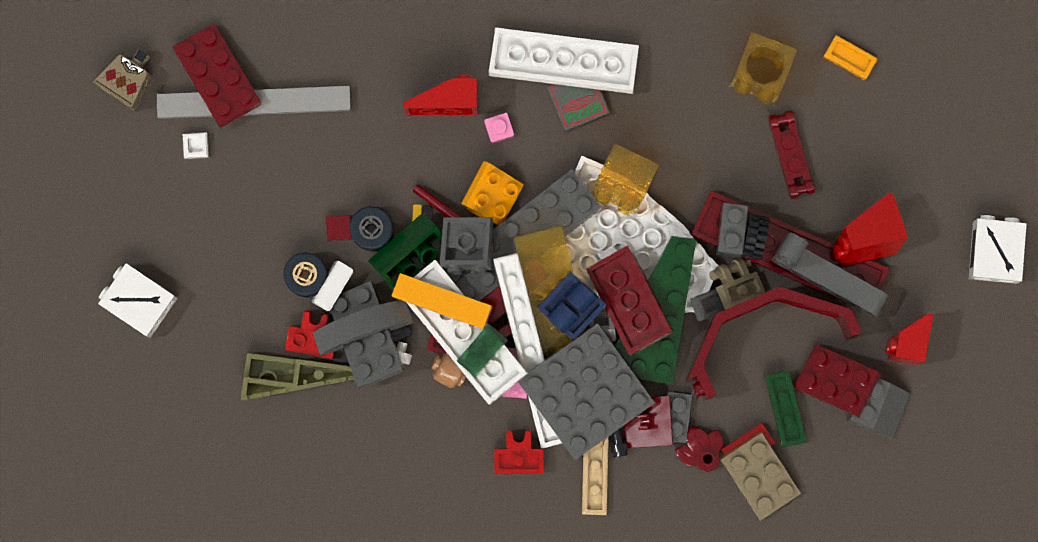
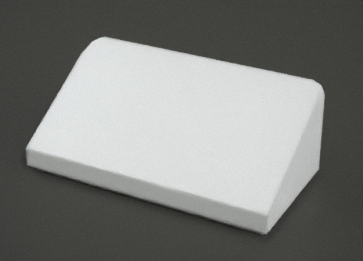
(333, 286)

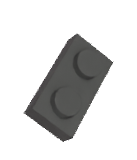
(680, 415)

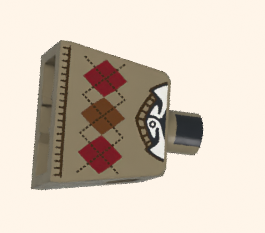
(126, 79)

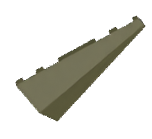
(278, 375)

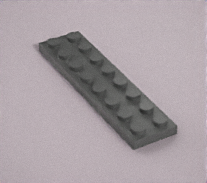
(562, 203)

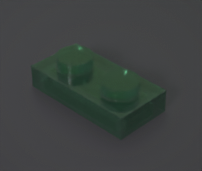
(482, 350)

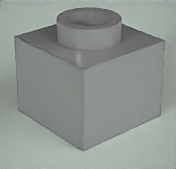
(606, 324)

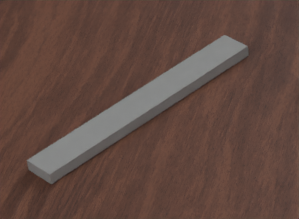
(273, 102)

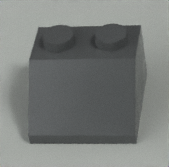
(882, 409)

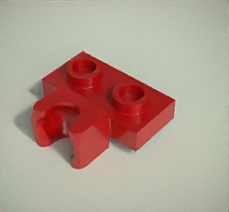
(302, 339)
(518, 457)

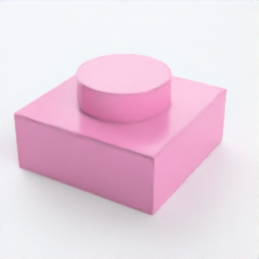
(499, 128)

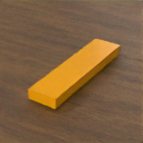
(442, 301)

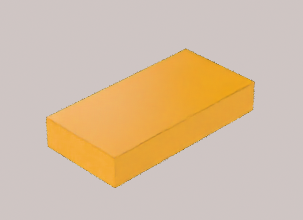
(850, 57)

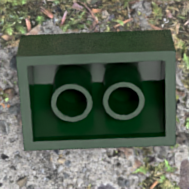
(409, 251)

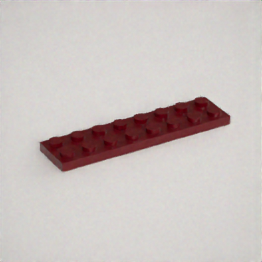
(708, 227)

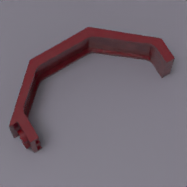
(844, 316)

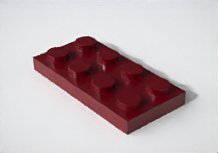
(217, 75)
(629, 300)

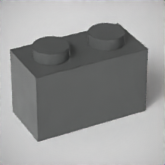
(731, 230)

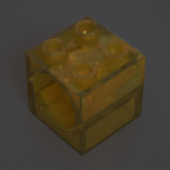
(777, 52)
(624, 180)

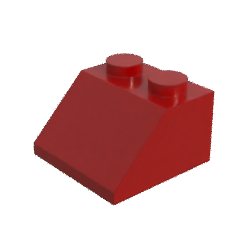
(911, 342)

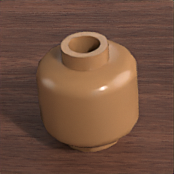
(447, 372)

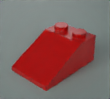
(450, 98)

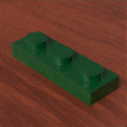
(785, 409)

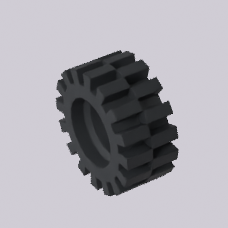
(755, 236)

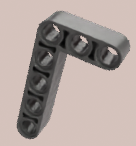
(798, 260)

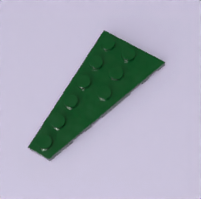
(670, 286)

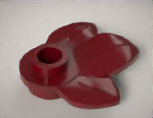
(700, 445)

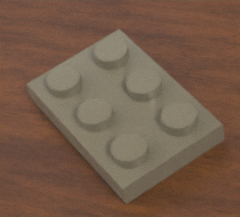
(760, 476)

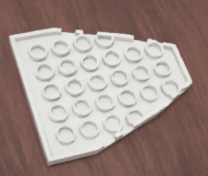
(644, 232)

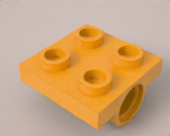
(492, 193)

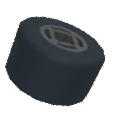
(379, 229)

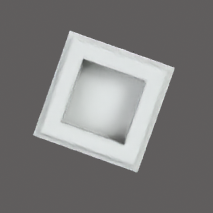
(195, 145)

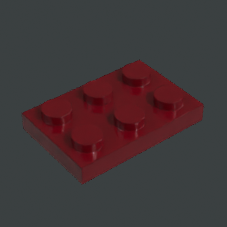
(837, 380)

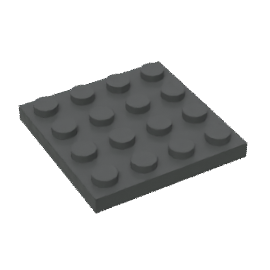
(586, 391)

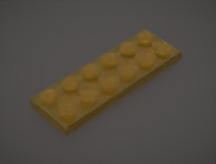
(543, 265)

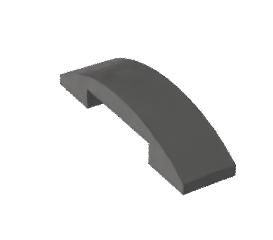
(361, 324)

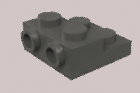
(467, 245)

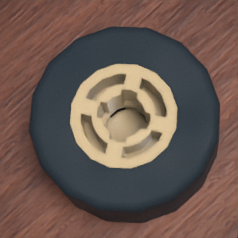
(310, 281)

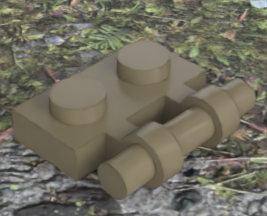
(739, 290)

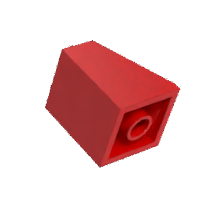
(872, 235)

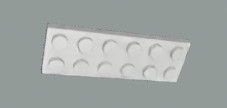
(563, 60)
(457, 336)

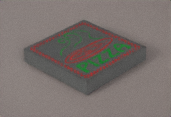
(577, 105)

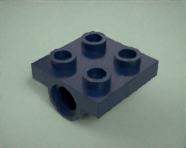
(571, 305)

